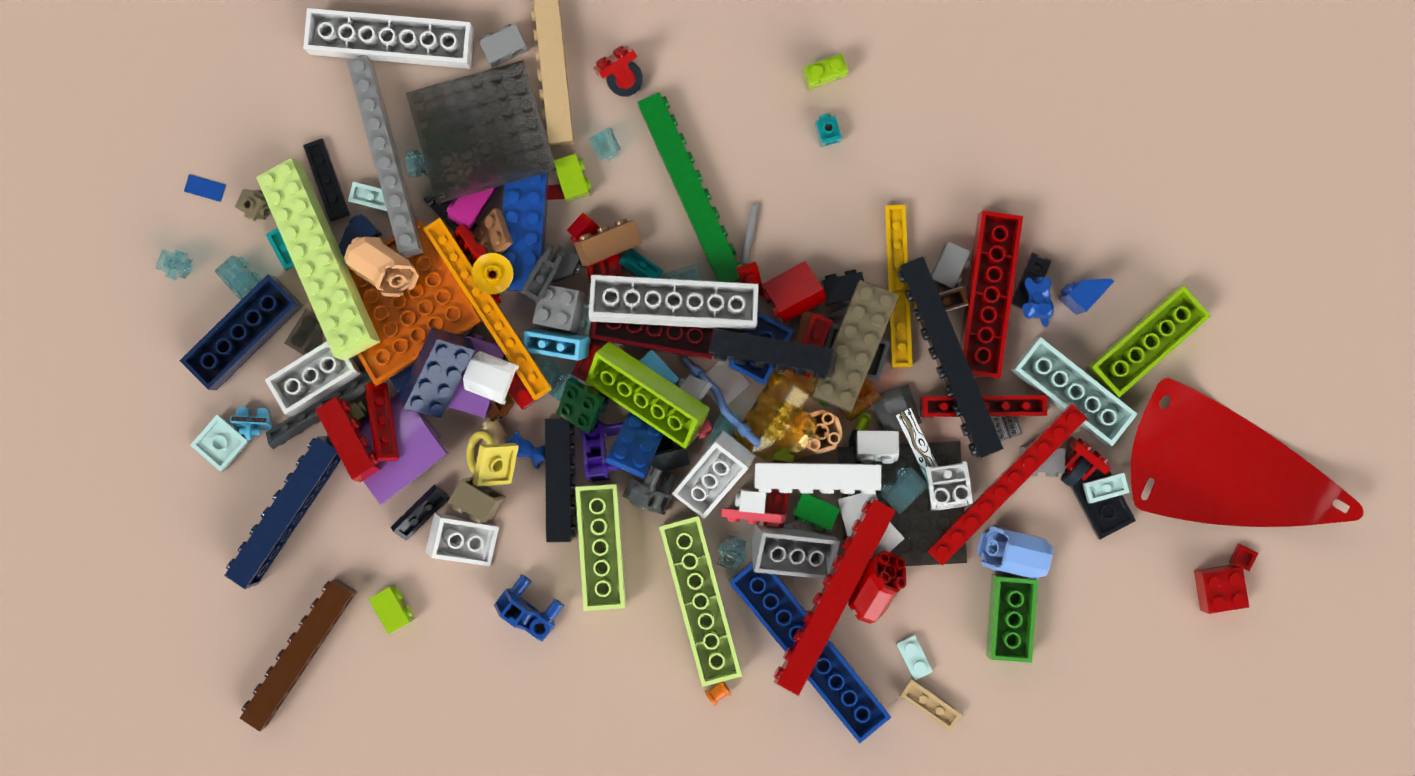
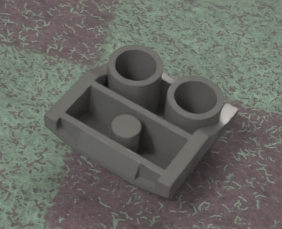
(893, 403)

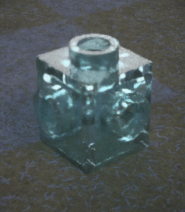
(174, 264)
(731, 552)

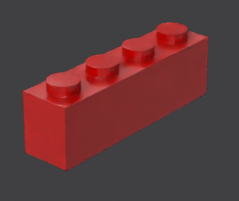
(348, 439)

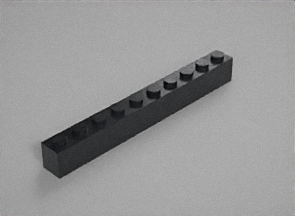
(949, 357)

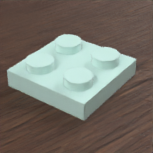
(219, 443)

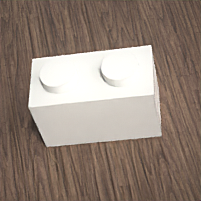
(877, 446)
(750, 501)

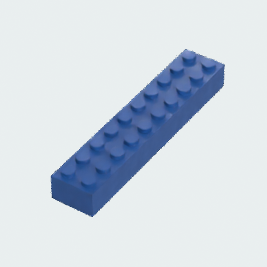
(832, 673)

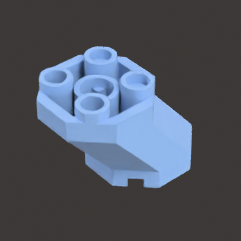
(1015, 552)

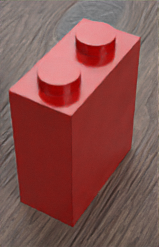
(793, 292)

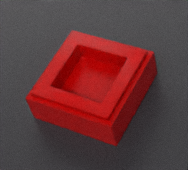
(1243, 557)

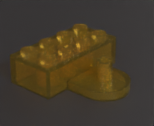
(779, 418)

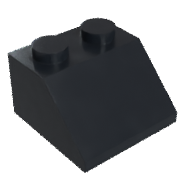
(669, 455)

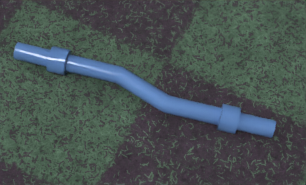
(743, 429)

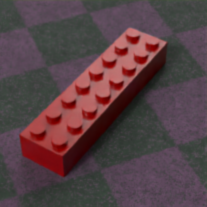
(990, 292)

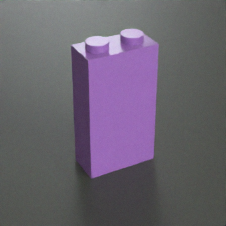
(469, 401)

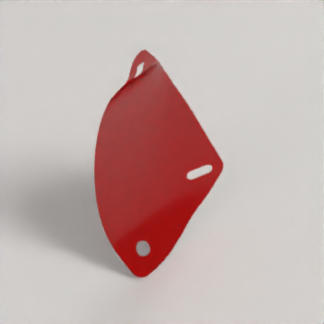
(1225, 468)

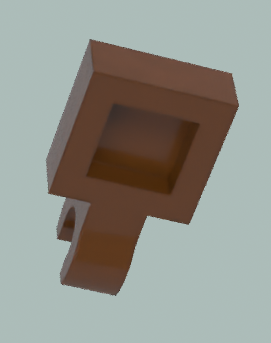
(500, 409)

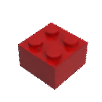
(1221, 589)

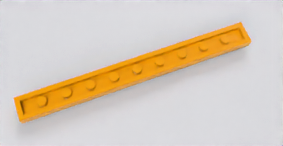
(488, 309)

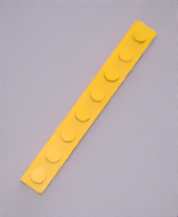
(898, 255)

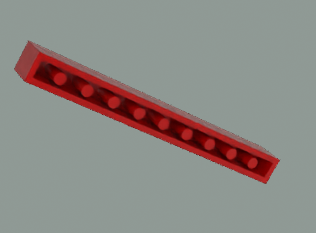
(834, 596)

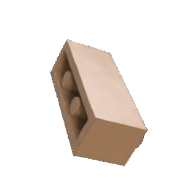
(607, 242)

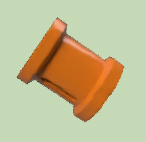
(717, 692)

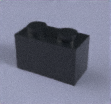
(840, 288)

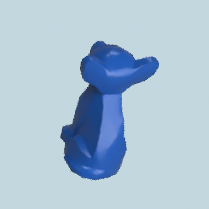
(526, 449)

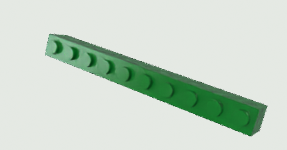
(688, 187)

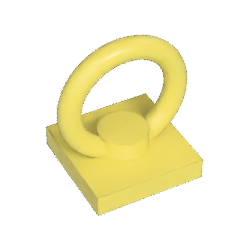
(494, 461)

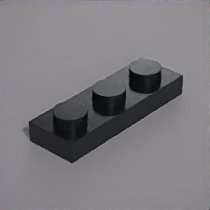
(420, 512)

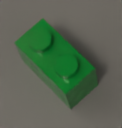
(815, 511)

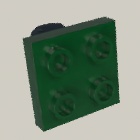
(582, 405)

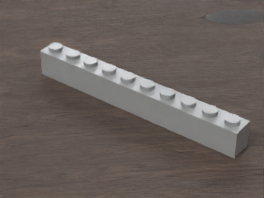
(385, 157)

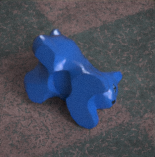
(1039, 300)

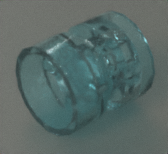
(415, 164)

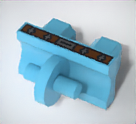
(251, 425)

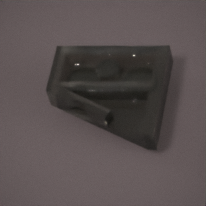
(306, 333)

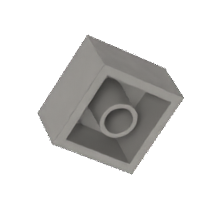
(560, 309)

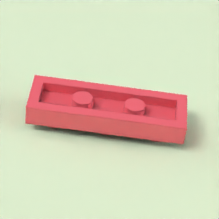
(772, 519)

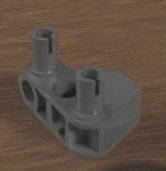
(646, 495)

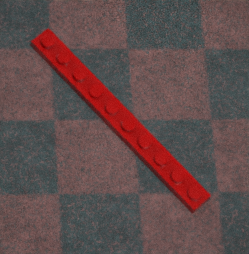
(1006, 484)

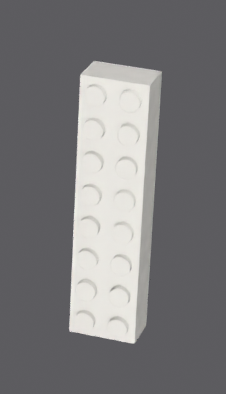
(389, 38)
(673, 302)

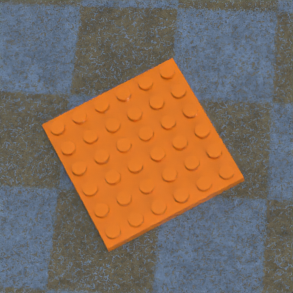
(407, 319)

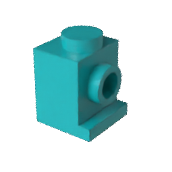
(828, 137)

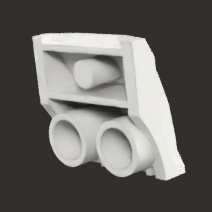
(489, 376)
(952, 485)

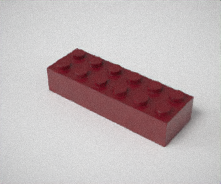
(669, 339)

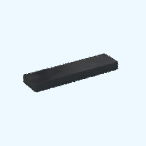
(326, 180)

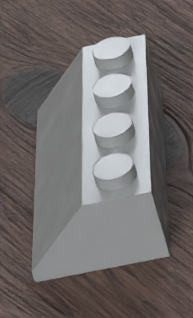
(793, 552)

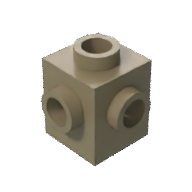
(253, 204)

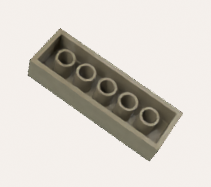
(856, 345)

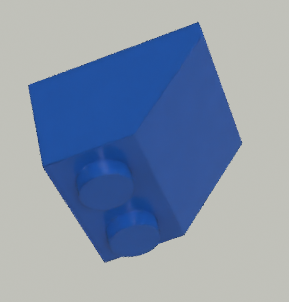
(1083, 294)

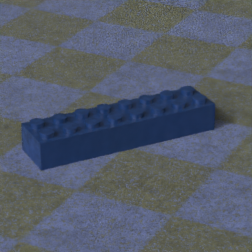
(284, 514)

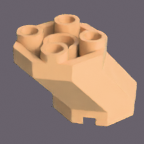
(380, 266)
(826, 437)

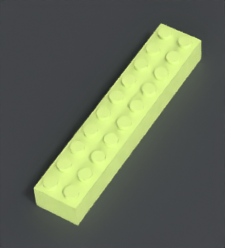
(318, 259)

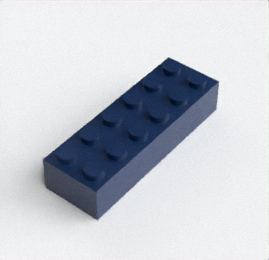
(241, 332)

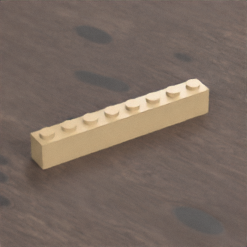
(553, 72)

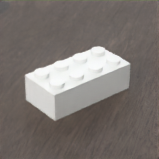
(311, 379)
(714, 474)

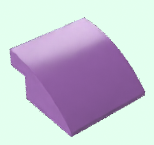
(417, 451)

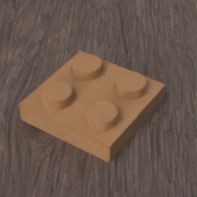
(493, 233)

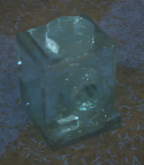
(599, 144)

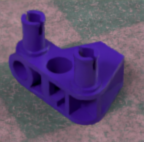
(595, 451)

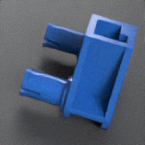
(530, 615)

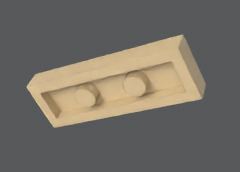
(930, 704)

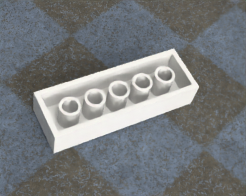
(822, 476)

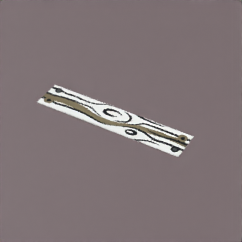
(916, 440)

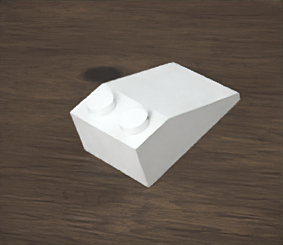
(461, 540)

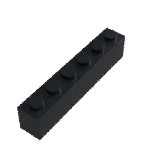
(773, 353)
(559, 480)

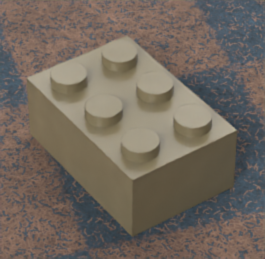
(479, 502)

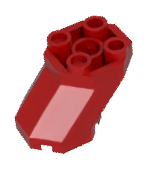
(878, 586)

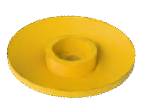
(492, 263)

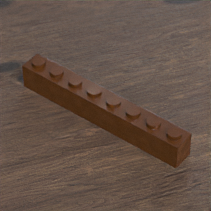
(297, 655)

